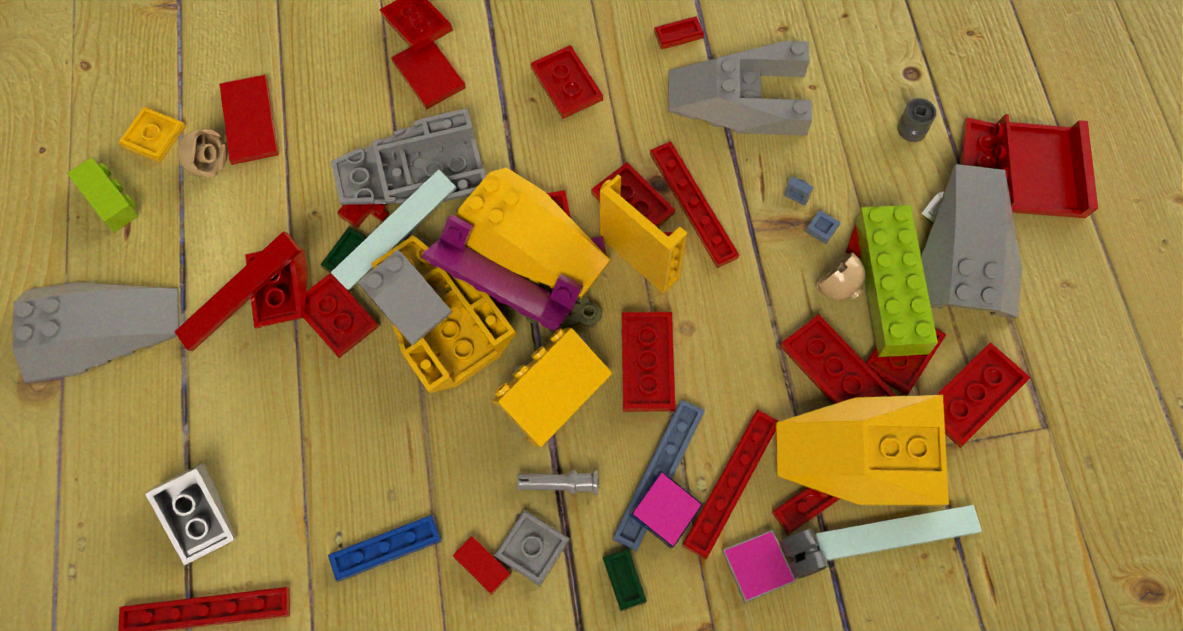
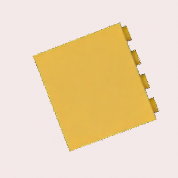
(639, 240)

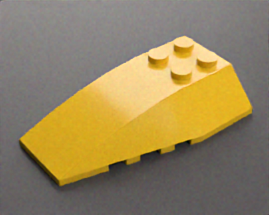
(529, 232)
(462, 342)

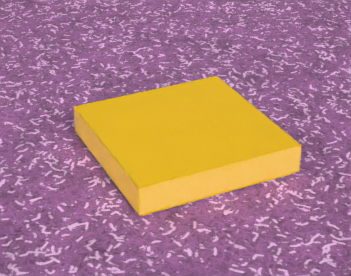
(151, 134)

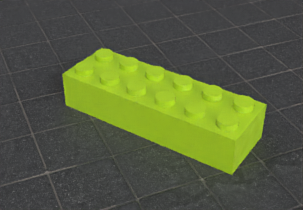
(895, 281)

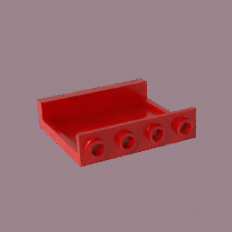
(1047, 168)

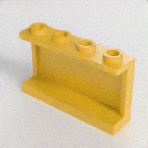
(552, 386)

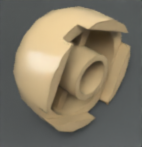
(202, 153)
(843, 279)

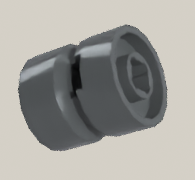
(916, 120)
(800, 544)

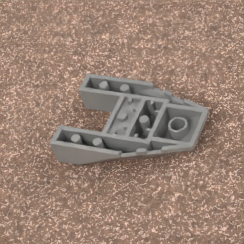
(729, 90)

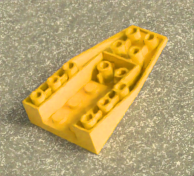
(869, 451)

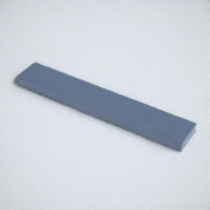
(665, 459)

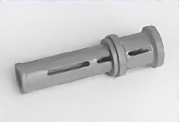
(572, 482)

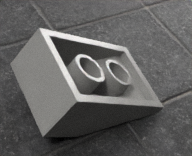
(405, 297)
(191, 513)

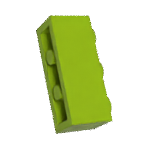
(103, 194)

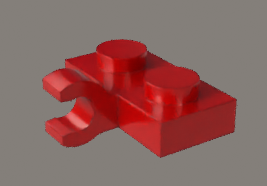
(357, 213)

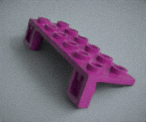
(495, 280)

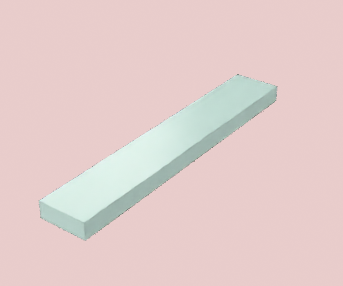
(394, 229)
(899, 533)

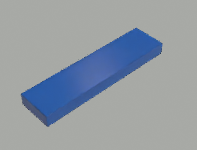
(384, 548)

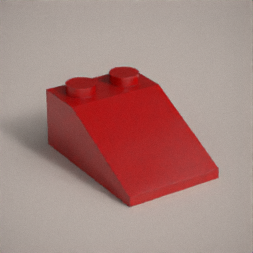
(283, 295)

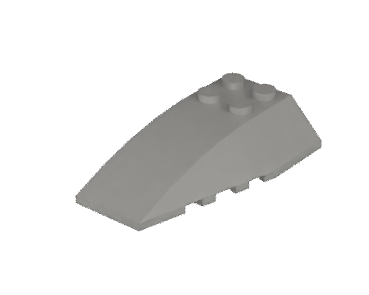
(403, 162)
(974, 245)
(84, 325)

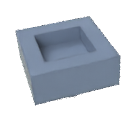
(798, 190)
(822, 227)

